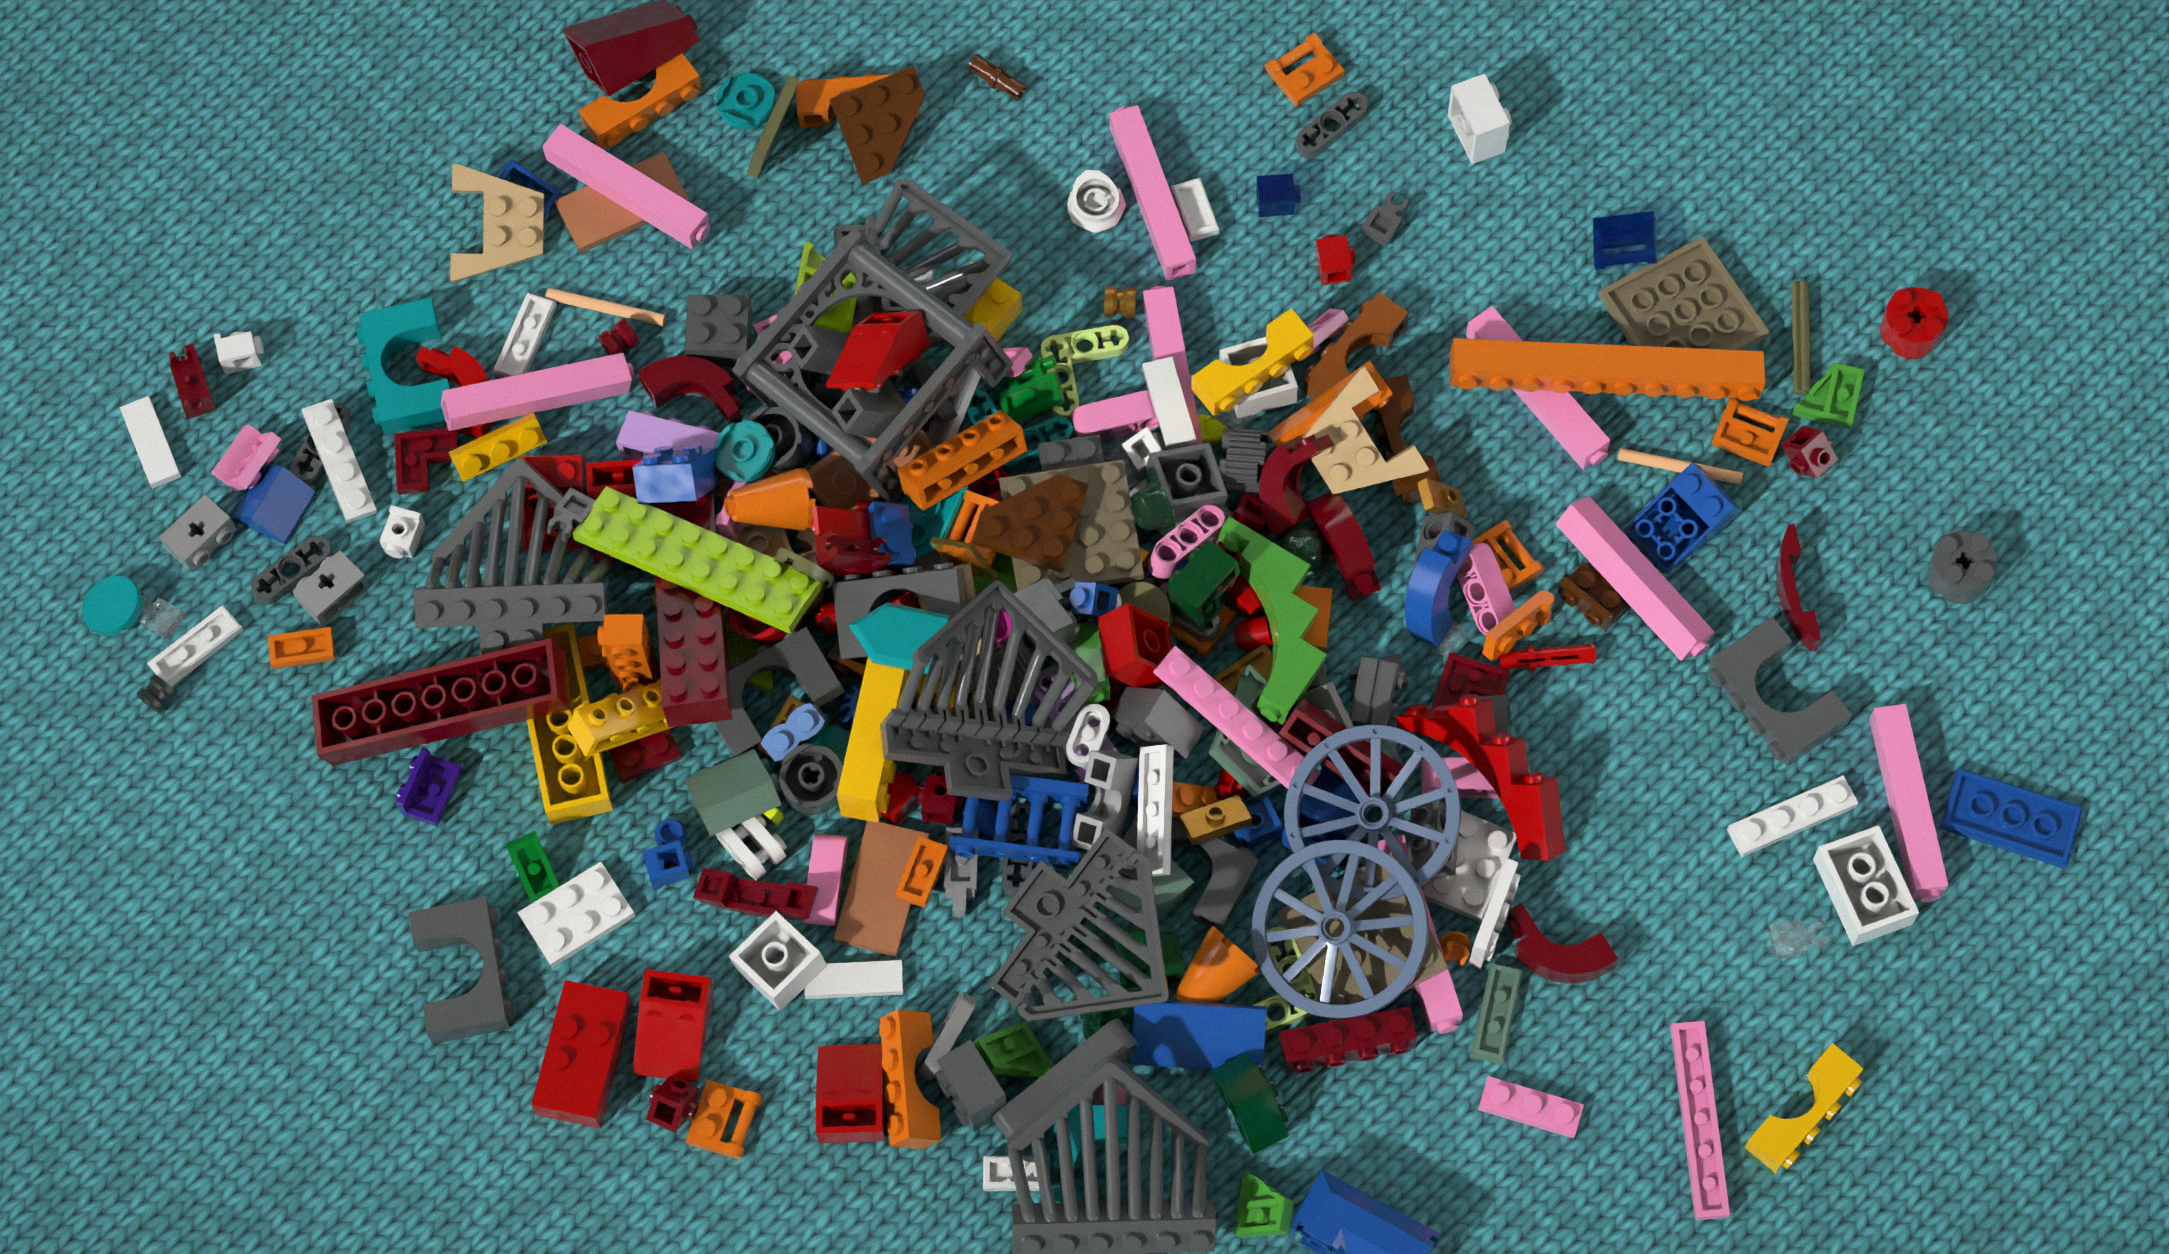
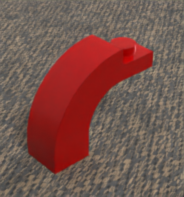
(458, 368)

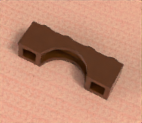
(1387, 427)

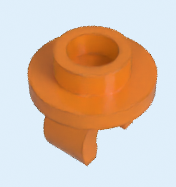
(1455, 946)

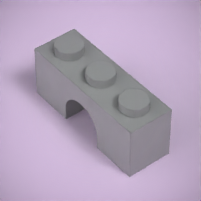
(1113, 779)

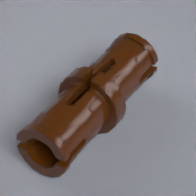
(997, 77)

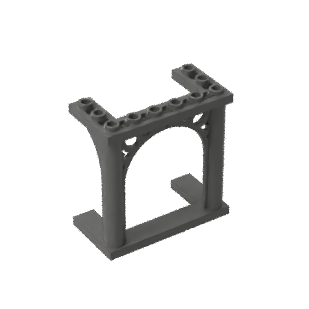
(872, 271)

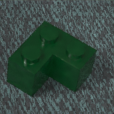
(1198, 586)
(1172, 957)
(1252, 1102)

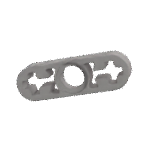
(946, 1035)

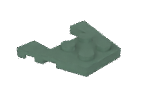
(1232, 757)

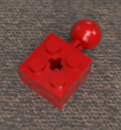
(1134, 645)

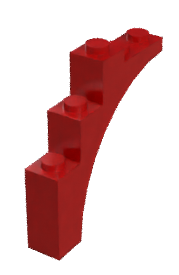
(1502, 760)

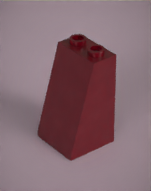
(630, 43)

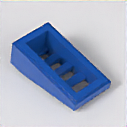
(523, 174)

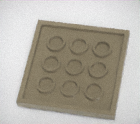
(1684, 303)
(1105, 537)
(1377, 971)

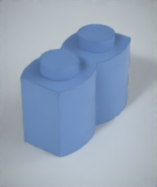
(801, 726)

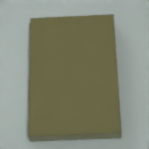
(773, 126)

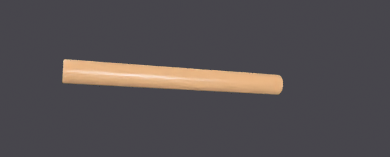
(606, 307)
(1677, 465)

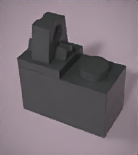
(1049, 603)

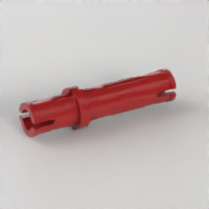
(1545, 657)

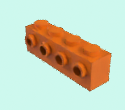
(1304, 418)
(962, 459)
(628, 650)

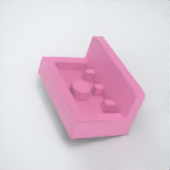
(245, 457)

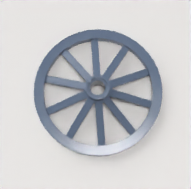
(1421, 750)
(1261, 937)

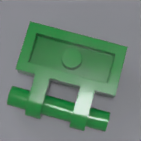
(1035, 395)

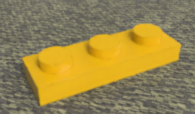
(497, 447)

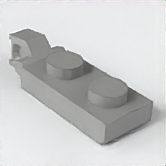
(960, 875)

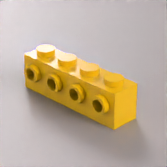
(618, 719)

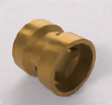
(1127, 301)

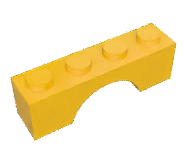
(1223, 384)
(1779, 1138)

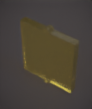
(963, 553)

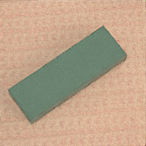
(1496, 1013)

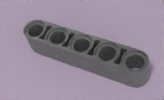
(1109, 1040)

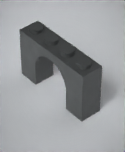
(858, 410)
(854, 598)
(794, 655)
(1789, 733)
(1231, 874)
(484, 1006)

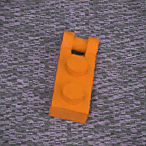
(1518, 624)

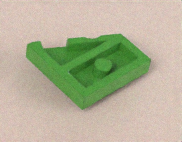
(1833, 397)
(1014, 1052)
(1262, 1209)

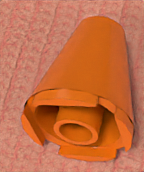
(774, 501)
(1215, 970)

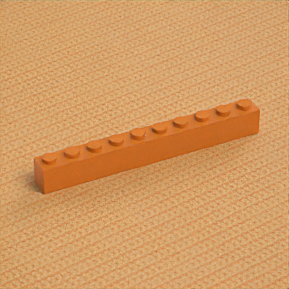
(1606, 369)

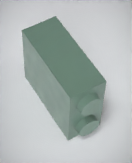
(734, 791)

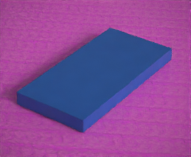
(2011, 818)
(1197, 1034)

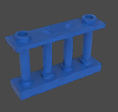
(1039, 793)

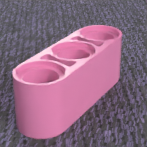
(1115, 416)
(1191, 530)
(1485, 588)
(1467, 778)
(827, 874)

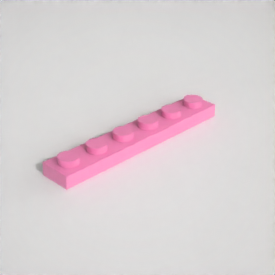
(1230, 716)
(1699, 1120)

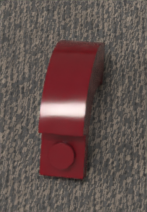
(691, 375)
(1280, 479)
(1347, 543)
(1555, 961)

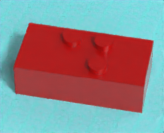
(582, 1054)

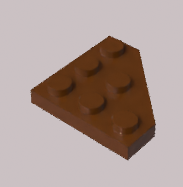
(878, 121)
(1034, 523)

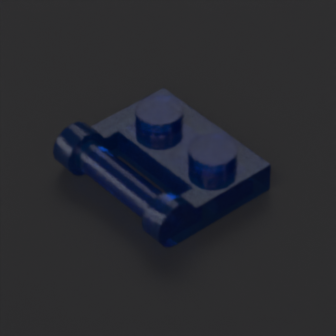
(1623, 232)

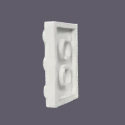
(1479, 862)
(576, 914)
(1495, 914)

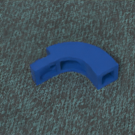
(1429, 587)

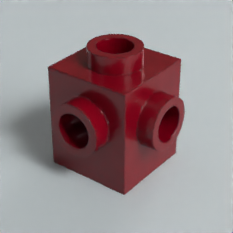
(1809, 452)
(936, 803)
(673, 1103)

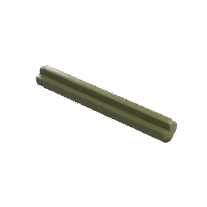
(1801, 338)

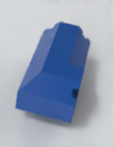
(1348, 1221)

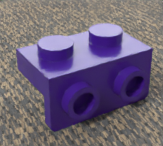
(428, 788)

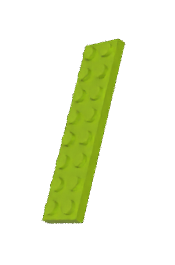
(698, 560)

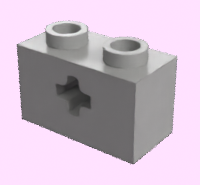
(183, 536)
(327, 603)

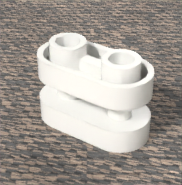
(770, 846)

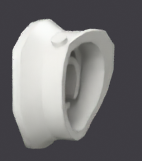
(1095, 202)

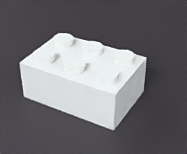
(1865, 885)

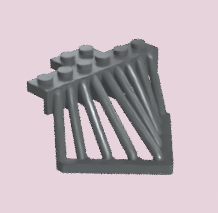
(965, 279)
(511, 610)
(971, 747)
(1055, 912)
(1111, 1225)

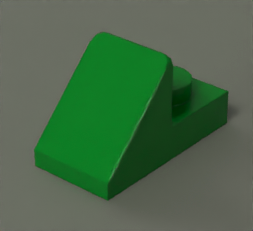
(532, 866)

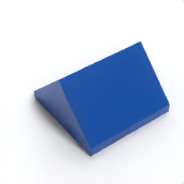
(275, 503)

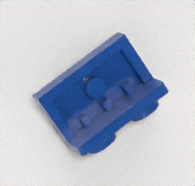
(895, 525)

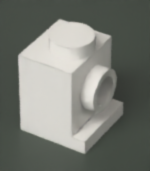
(239, 351)
(1142, 445)
(407, 542)

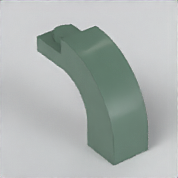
(1169, 890)

